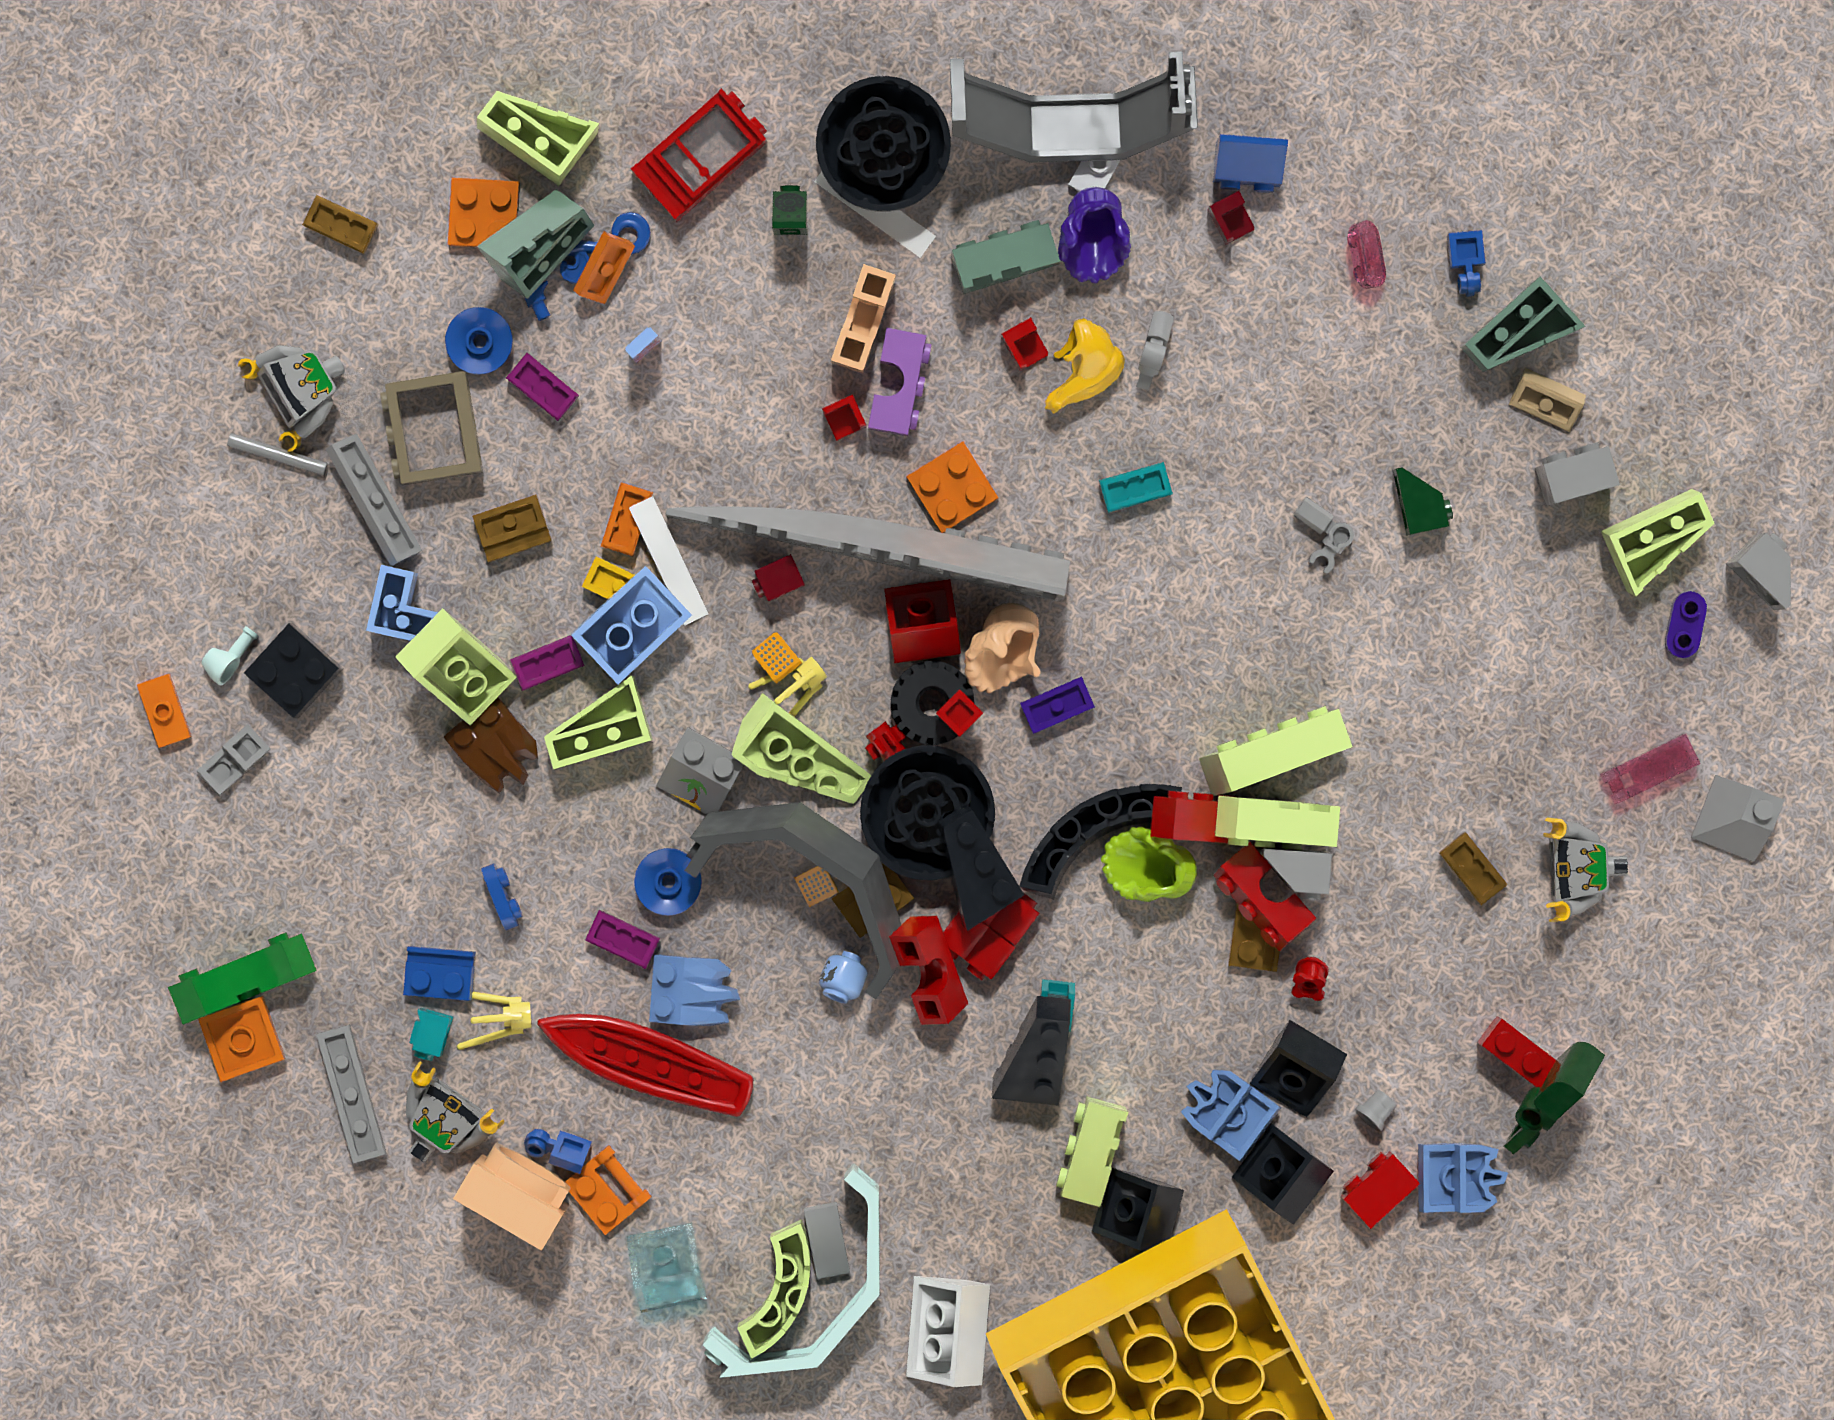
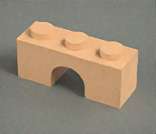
(863, 318)

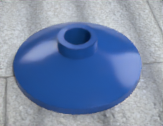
(469, 325)
(651, 889)

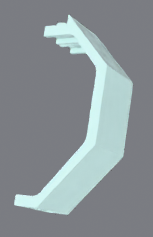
(738, 1362)

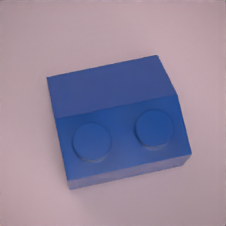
(1249, 162)

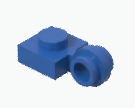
(1466, 252)
(566, 1151)

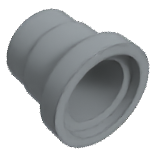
(1376, 1110)

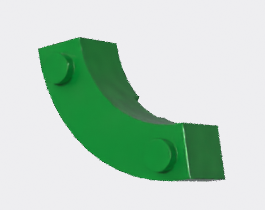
(242, 978)

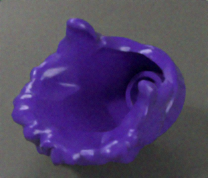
(1094, 236)

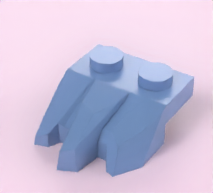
(689, 991)
(1230, 1112)
(1456, 1177)

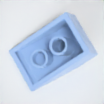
(631, 624)

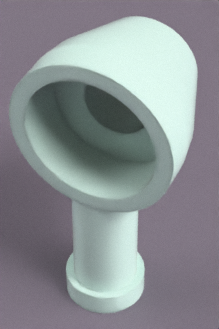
(222, 664)

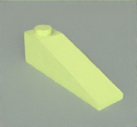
(787, 750)

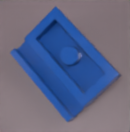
(439, 973)

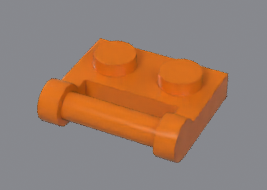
(598, 1197)

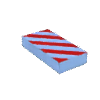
(642, 344)

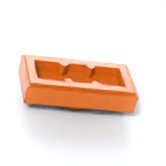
(622, 531)
(164, 710)

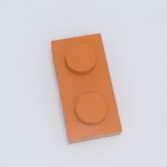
(604, 267)

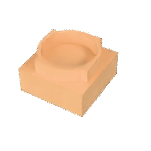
(515, 1194)

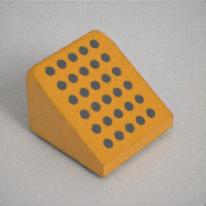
(776, 657)
(816, 885)

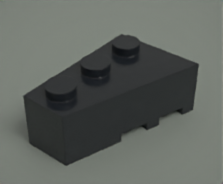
(977, 870)
(1037, 1057)

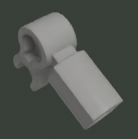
(1154, 348)
(1339, 533)

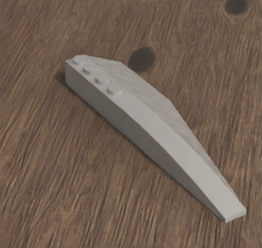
(898, 545)

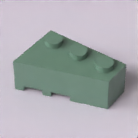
(536, 242)
(1004, 256)
(1522, 326)

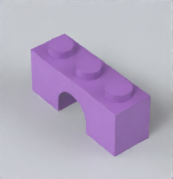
(896, 412)

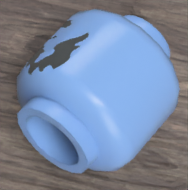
(843, 977)

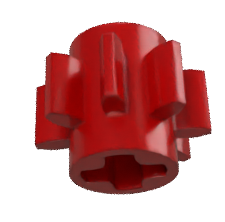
(885, 741)

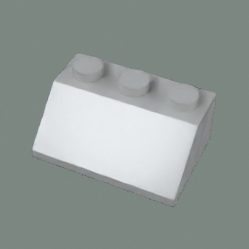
(948, 1331)

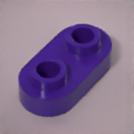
(1685, 624)

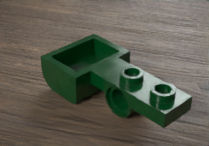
(1559, 1092)

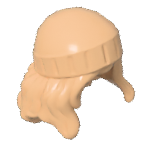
(1003, 648)

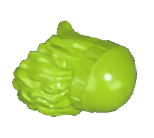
(1147, 866)

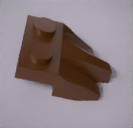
(494, 746)

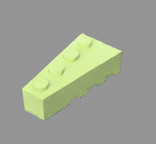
(1275, 752)

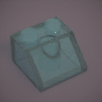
(666, 1267)

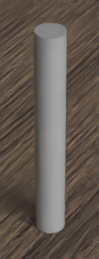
(277, 454)

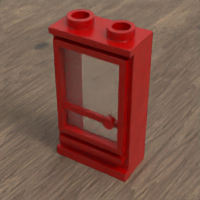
(700, 154)

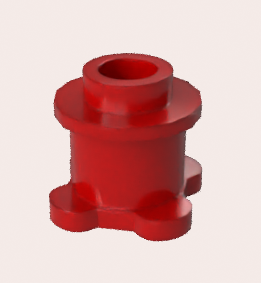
(1310, 978)

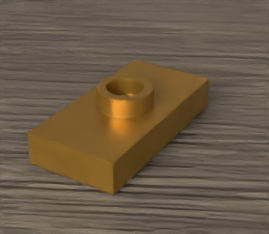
(340, 224)
(1473, 868)

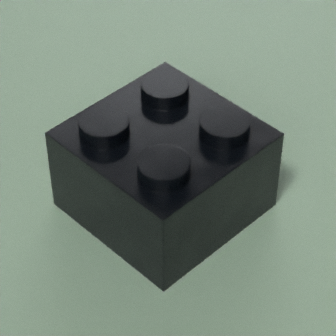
(293, 670)

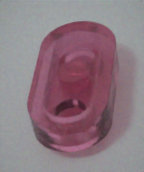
(1366, 254)

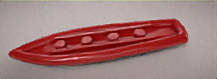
(650, 1062)

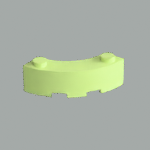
(787, 1294)

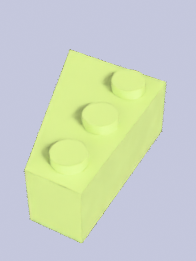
(1275, 822)

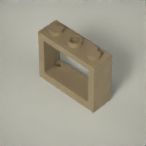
(396, 433)

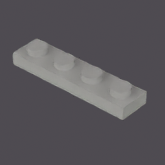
(373, 499)
(351, 1093)

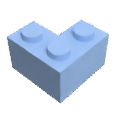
(391, 605)

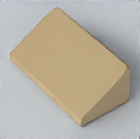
(1547, 400)

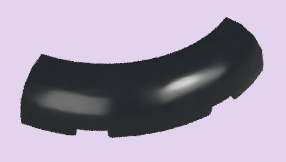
(1082, 827)

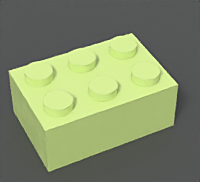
(456, 666)

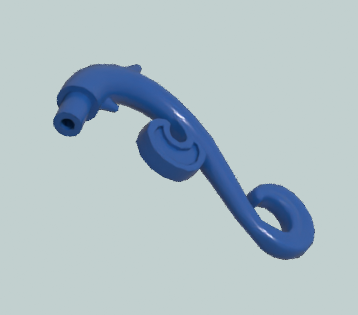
(581, 251)

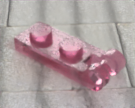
(1651, 768)

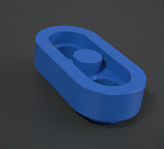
(507, 909)

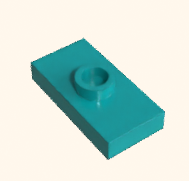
(1135, 487)

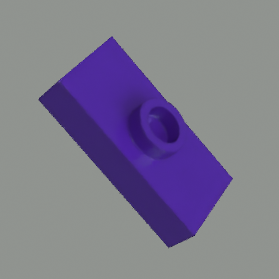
(1057, 705)

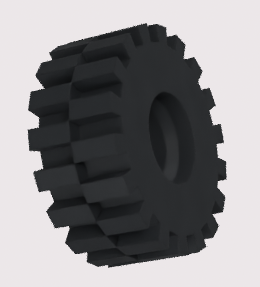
(906, 696)

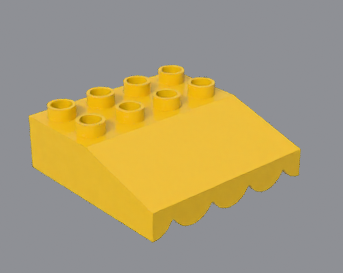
(1162, 1339)

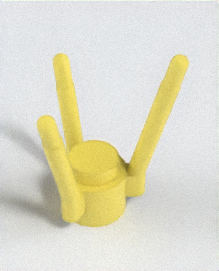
(807, 676)
(515, 1016)

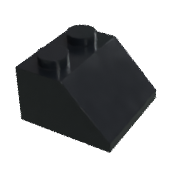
(1298, 1068)
(1282, 1174)
(1137, 1210)

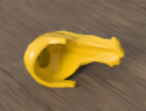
(1093, 362)

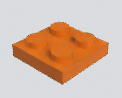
(480, 209)
(952, 487)
(241, 1038)

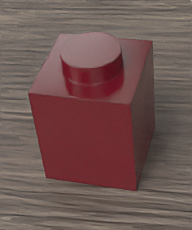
(778, 579)

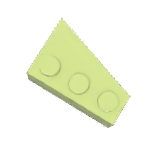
(537, 135)
(1655, 537)
(601, 728)
(1091, 1151)

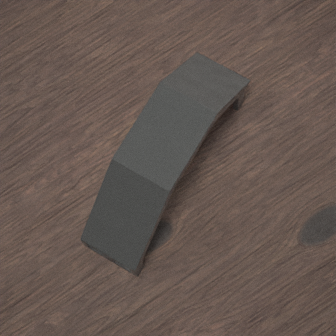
(1074, 124)
(824, 846)

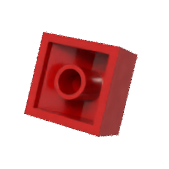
(922, 621)

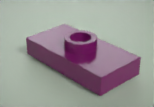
(542, 386)
(546, 662)
(622, 939)

